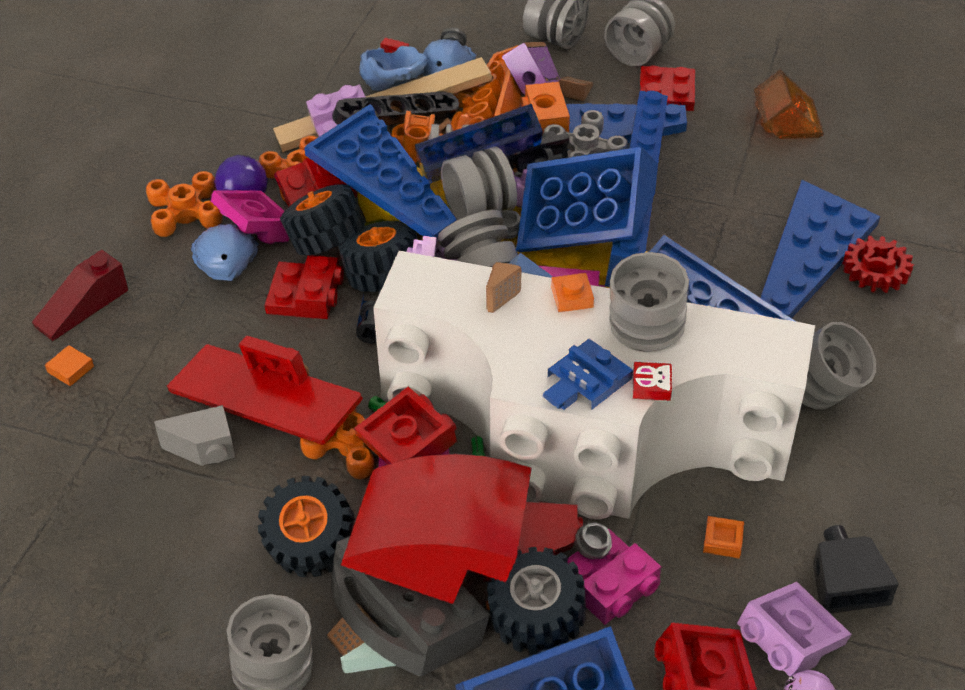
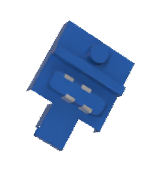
(587, 371)

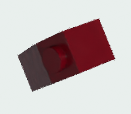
(82, 294)

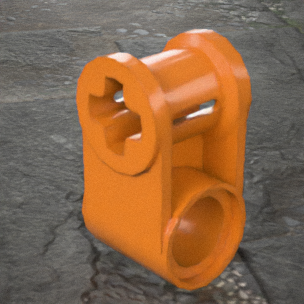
(416, 130)

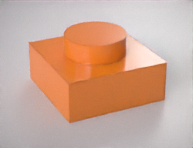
(572, 292)

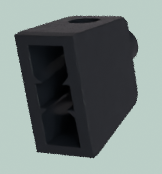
(851, 573)

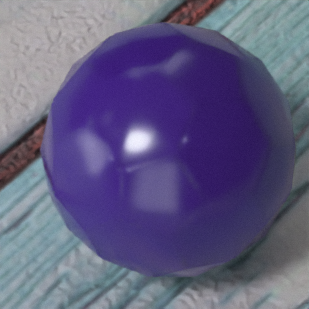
(241, 173)

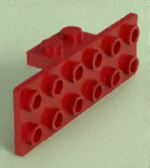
(267, 388)

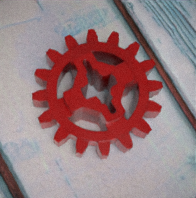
(877, 264)

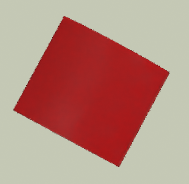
(437, 519)

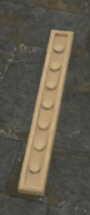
(448, 80)

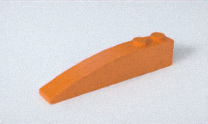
(492, 97)

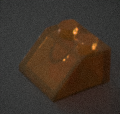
(787, 109)

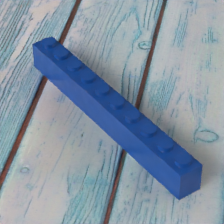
(647, 134)

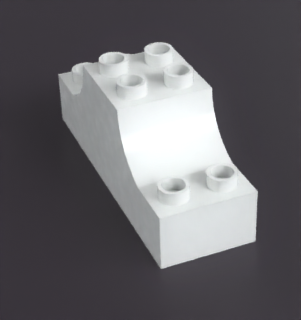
(729, 407)

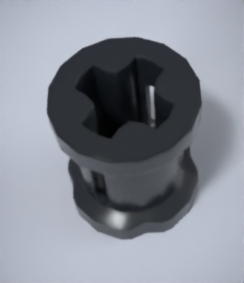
(366, 328)

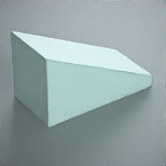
(363, 659)

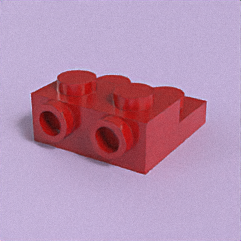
(303, 178)
(305, 288)
(407, 429)
(703, 658)

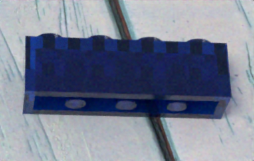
(508, 131)

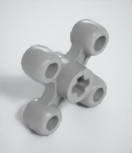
(586, 138)

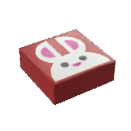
(652, 381)

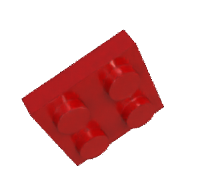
(673, 82)

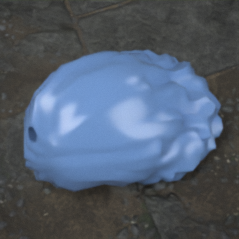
(447, 52)
(388, 70)
(221, 240)

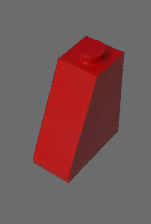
(549, 527)

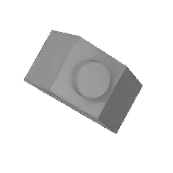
(197, 436)

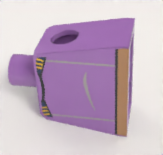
(531, 64)

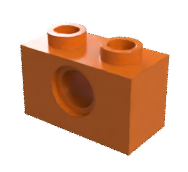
(547, 104)

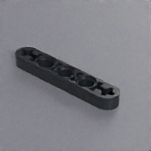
(440, 104)

